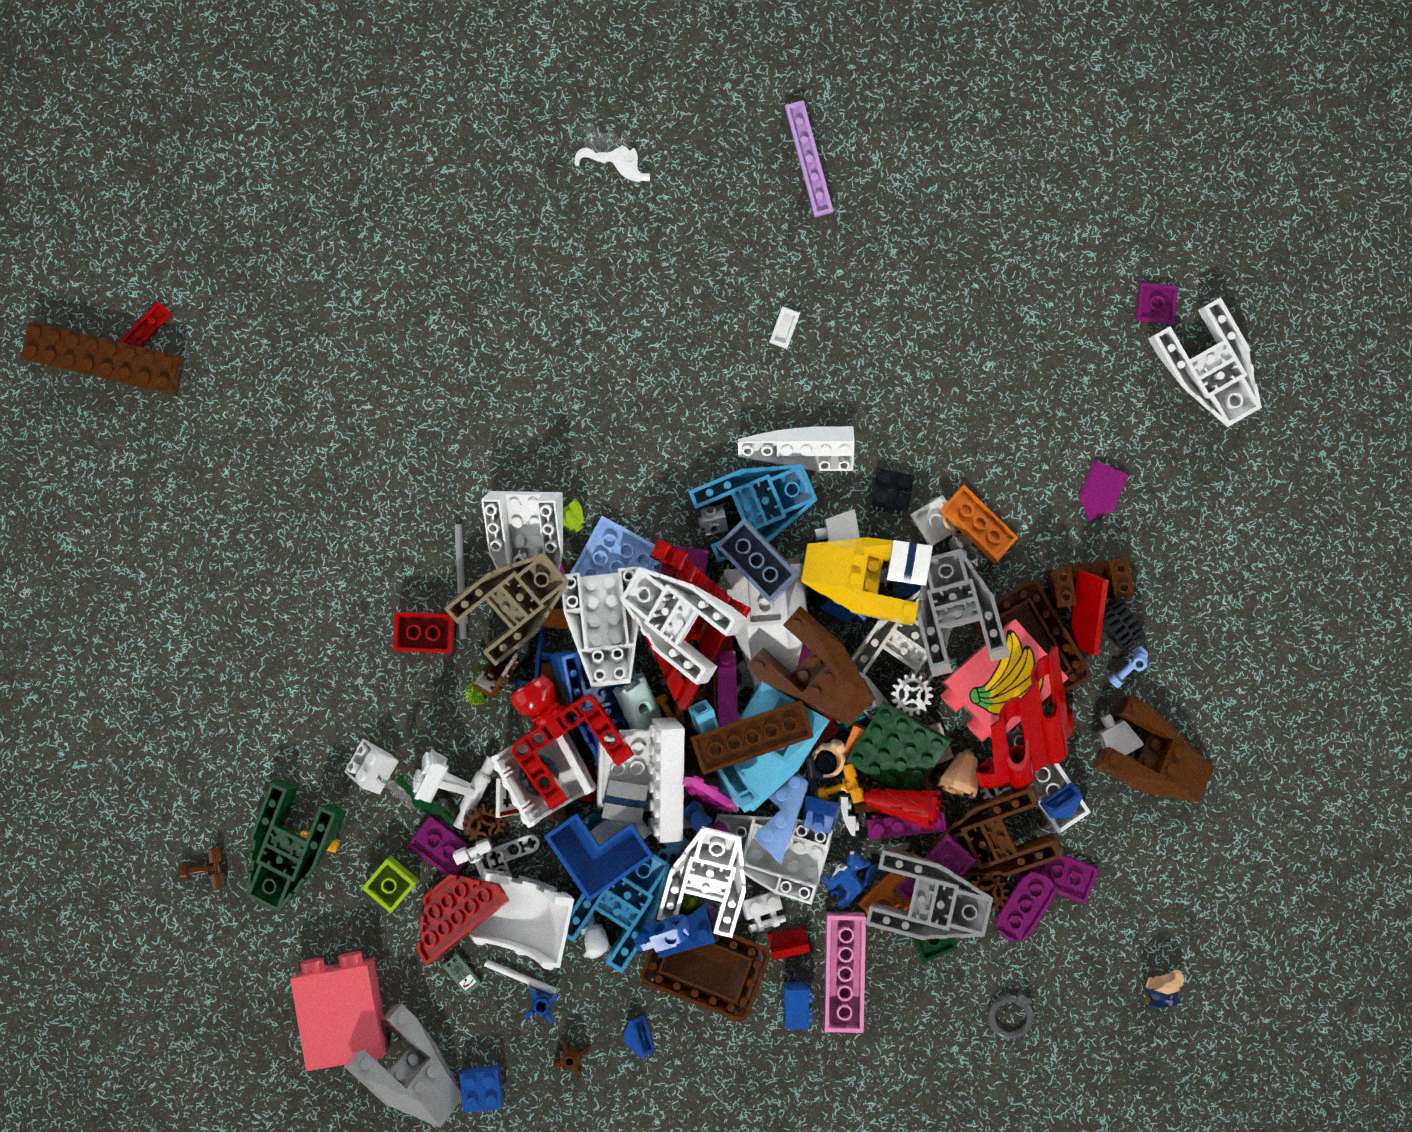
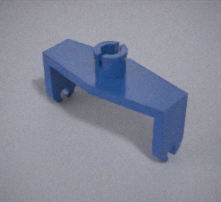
(541, 655)

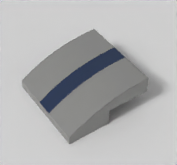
(625, 801)

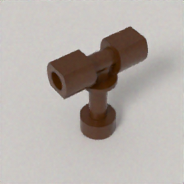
(211, 868)

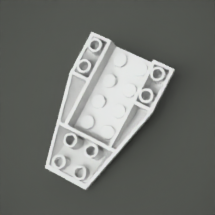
(602, 625)
(802, 863)

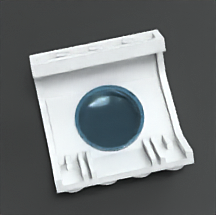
(564, 763)

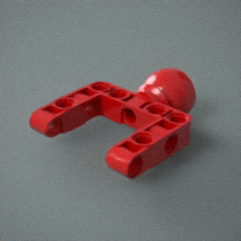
(550, 720)

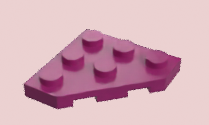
(708, 795)

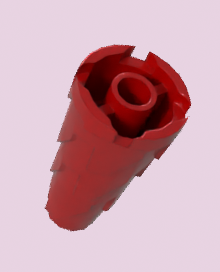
(910, 805)

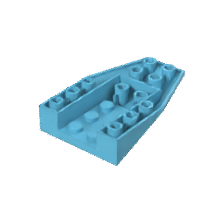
(774, 768)

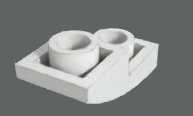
(849, 819)

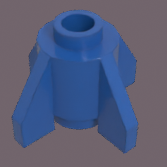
(539, 1008)

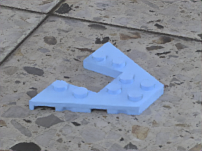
(777, 832)

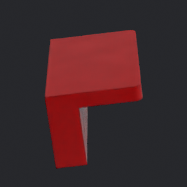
(788, 942)

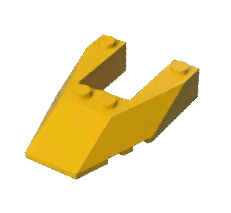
(851, 575)

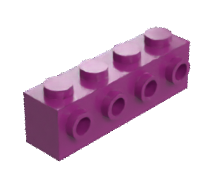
(892, 826)

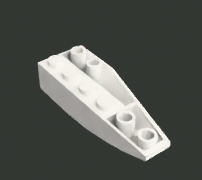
(812, 446)

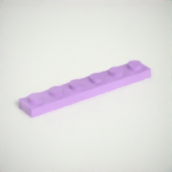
(809, 158)

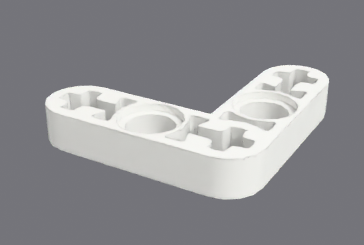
(506, 856)

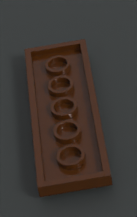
(751, 737)

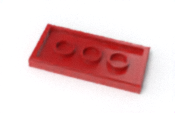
(1089, 612)

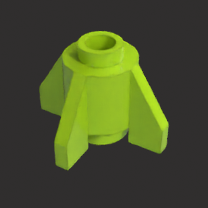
(573, 517)

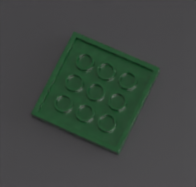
(897, 749)

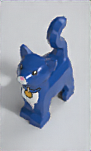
(845, 875)

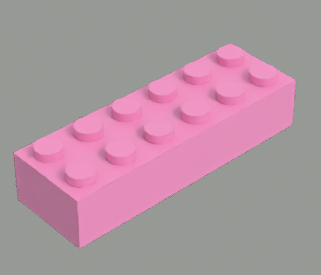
(844, 972)

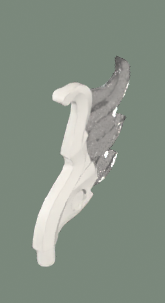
(610, 148)

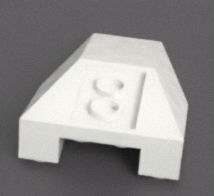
(523, 526)
(766, 619)

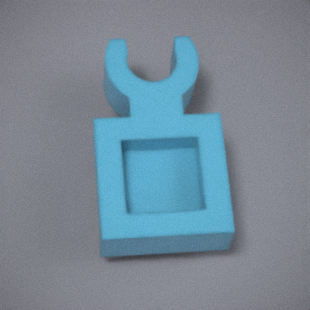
(673, 847)

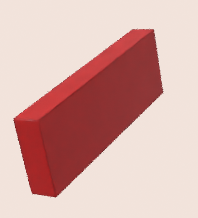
(147, 325)

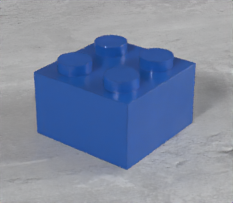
(796, 1005)
(481, 1088)

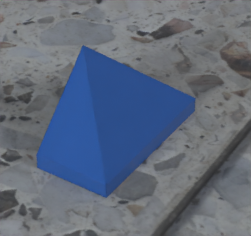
(1063, 802)
(638, 1037)

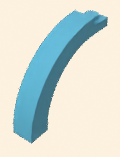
(731, 776)

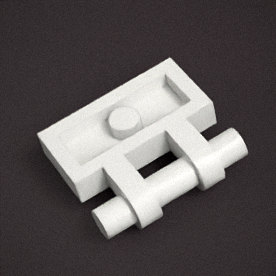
(760, 905)

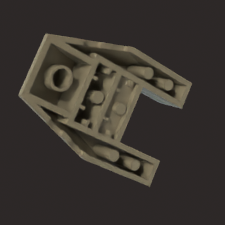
(519, 594)

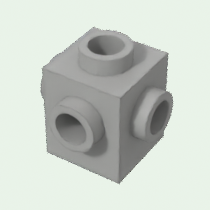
(713, 520)

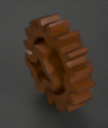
(482, 823)
(992, 886)

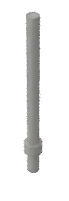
(460, 575)

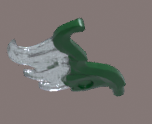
(404, 792)

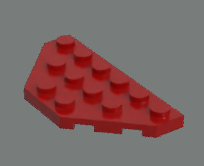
(454, 911)

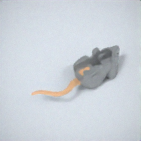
(960, 541)

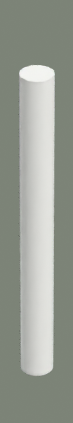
(520, 977)

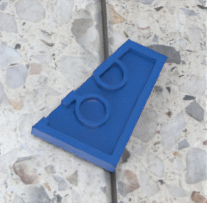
(699, 933)

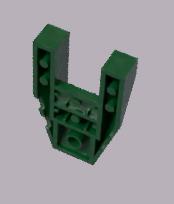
(280, 857)

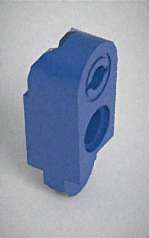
(664, 934)

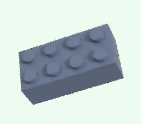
(758, 560)

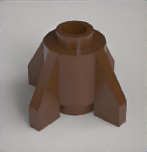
(570, 1052)

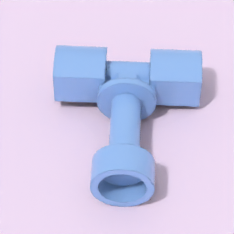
(1138, 663)

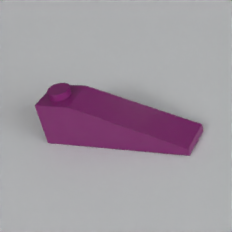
(726, 687)

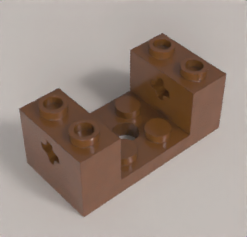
(1063, 580)

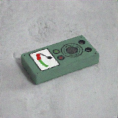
(462, 974)

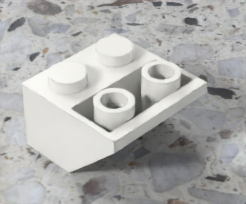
(369, 763)

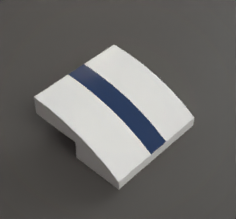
(909, 562)

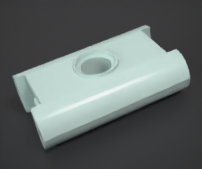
(633, 696)

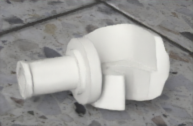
(595, 939)

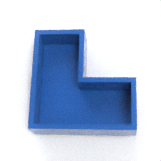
(594, 864)

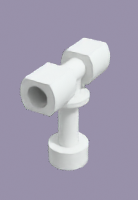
(474, 854)

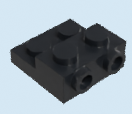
(891, 491)

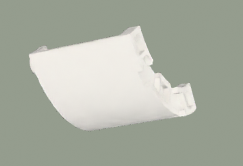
(531, 922)

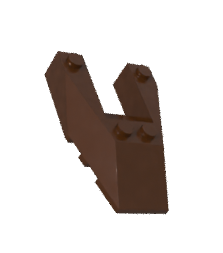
(824, 680)
(1166, 761)
(990, 842)

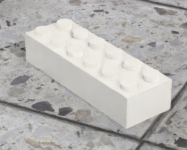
(666, 779)

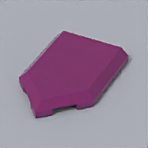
(1101, 490)

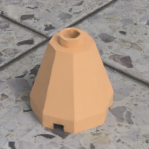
(961, 775)

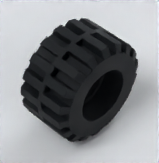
(1121, 625)

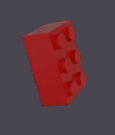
(424, 632)

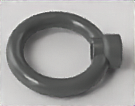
(1021, 1000)

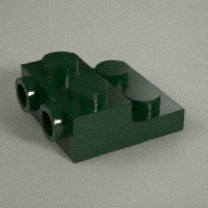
(934, 948)

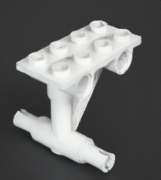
(435, 776)

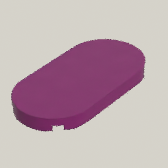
(1025, 905)

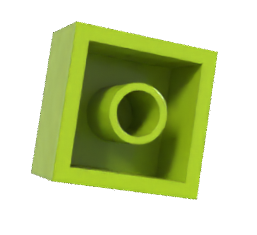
(390, 884)

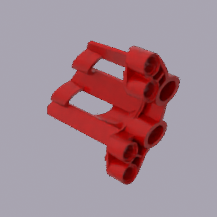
(677, 565)
(1043, 735)

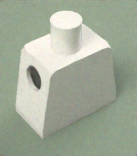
(839, 527)
(1118, 735)

